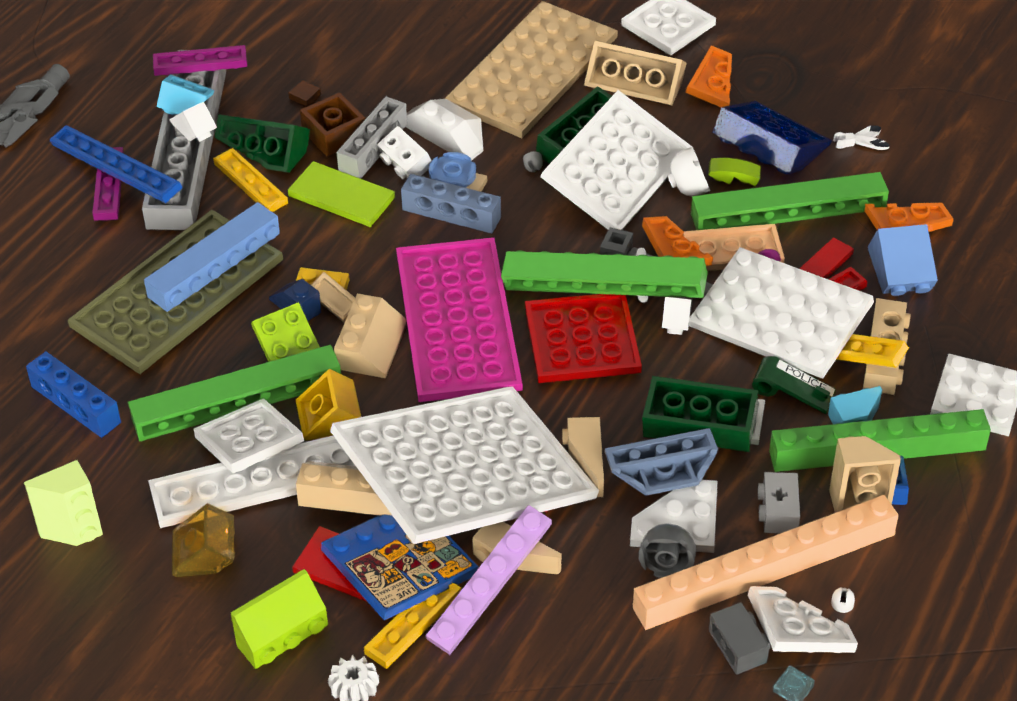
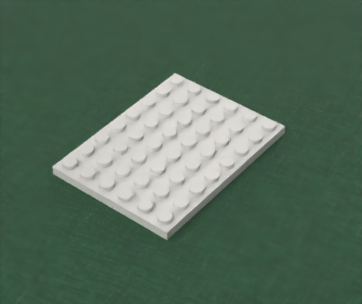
(462, 463)

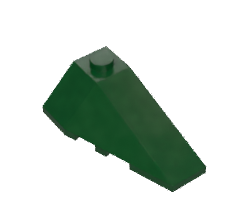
(268, 143)

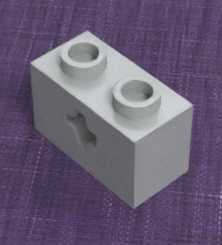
(780, 502)

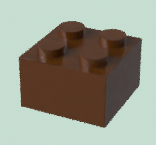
(331, 122)

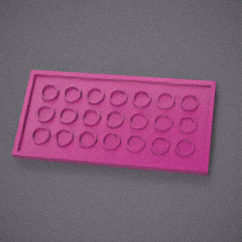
(457, 319)

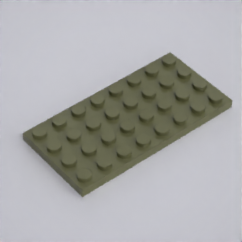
(141, 331)

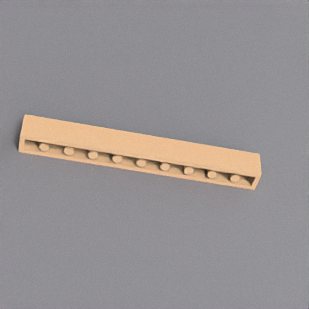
(764, 562)

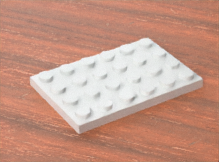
(615, 162)
(781, 312)

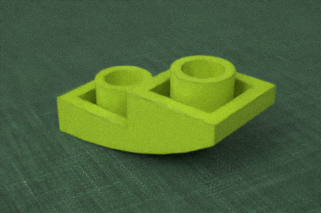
(727, 168)

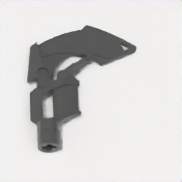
(19, 114)

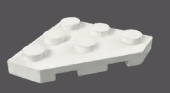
(687, 507)
(798, 626)

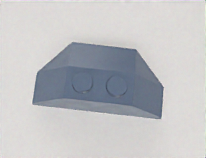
(664, 462)

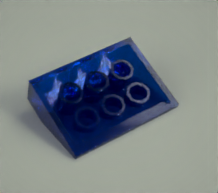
(769, 136)

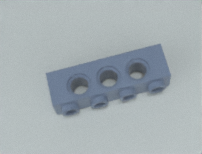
(451, 203)

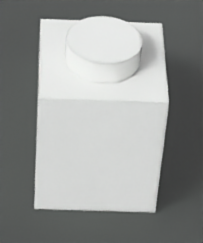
(194, 122)
(676, 314)

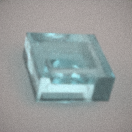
(793, 685)

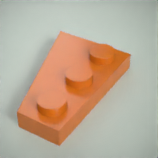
(932, 214)

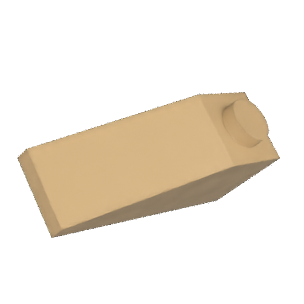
(585, 447)
(540, 559)

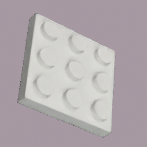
(668, 23)
(977, 386)
(248, 435)

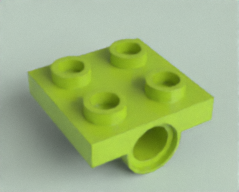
(284, 333)

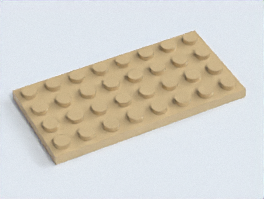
(530, 68)

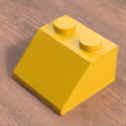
(327, 402)

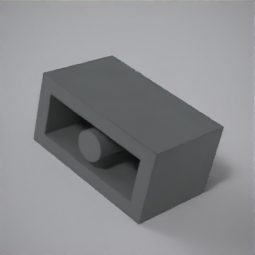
(739, 638)

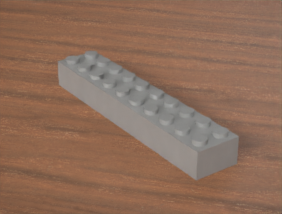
(183, 161)

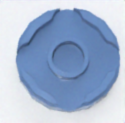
(453, 169)

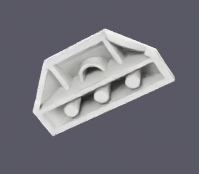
(447, 126)

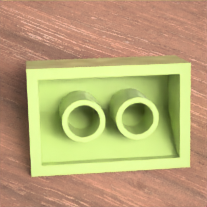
(64, 505)

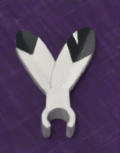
(864, 137)

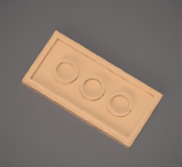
(725, 242)

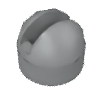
(533, 161)

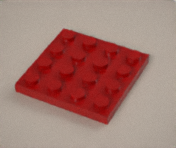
(582, 337)

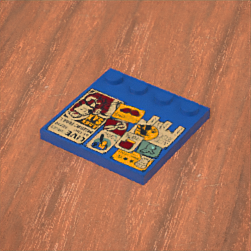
(392, 569)

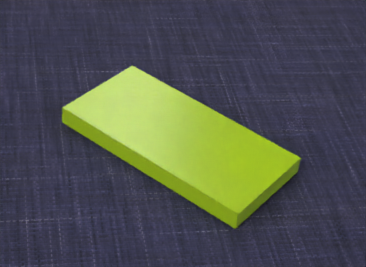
(341, 194)

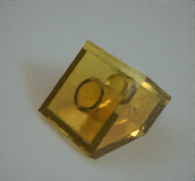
(203, 543)

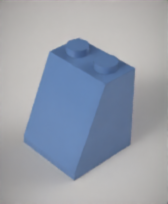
(903, 259)

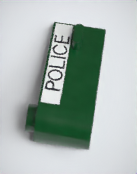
(779, 375)

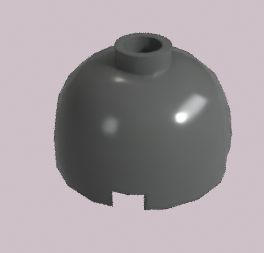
(667, 550)

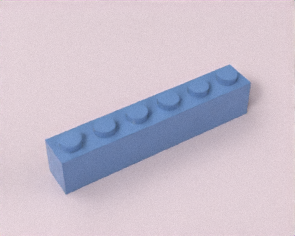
(212, 256)

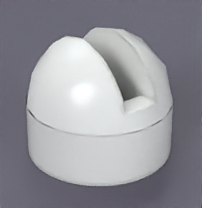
(840, 606)

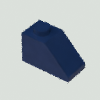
(300, 292)

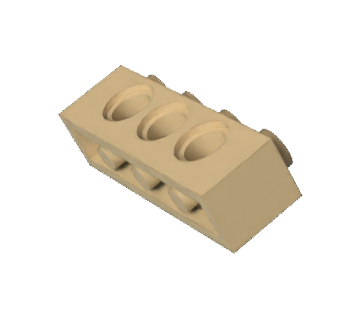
(889, 323)

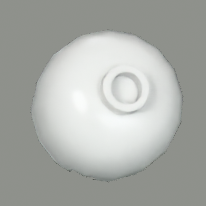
(688, 174)

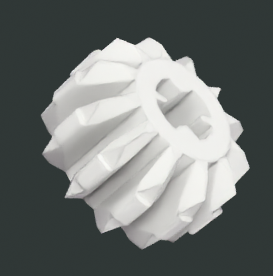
(353, 680)

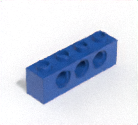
(73, 394)

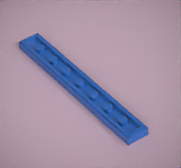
(116, 164)

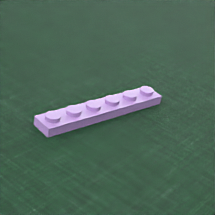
(489, 580)

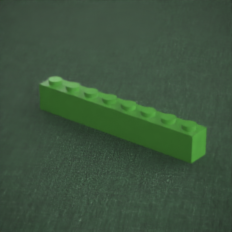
(789, 202)
(605, 274)
(229, 392)
(905, 436)

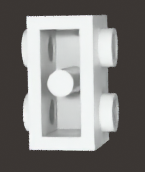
(403, 154)

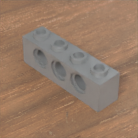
(361, 148)

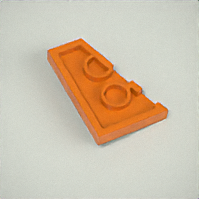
(712, 78)
(669, 239)

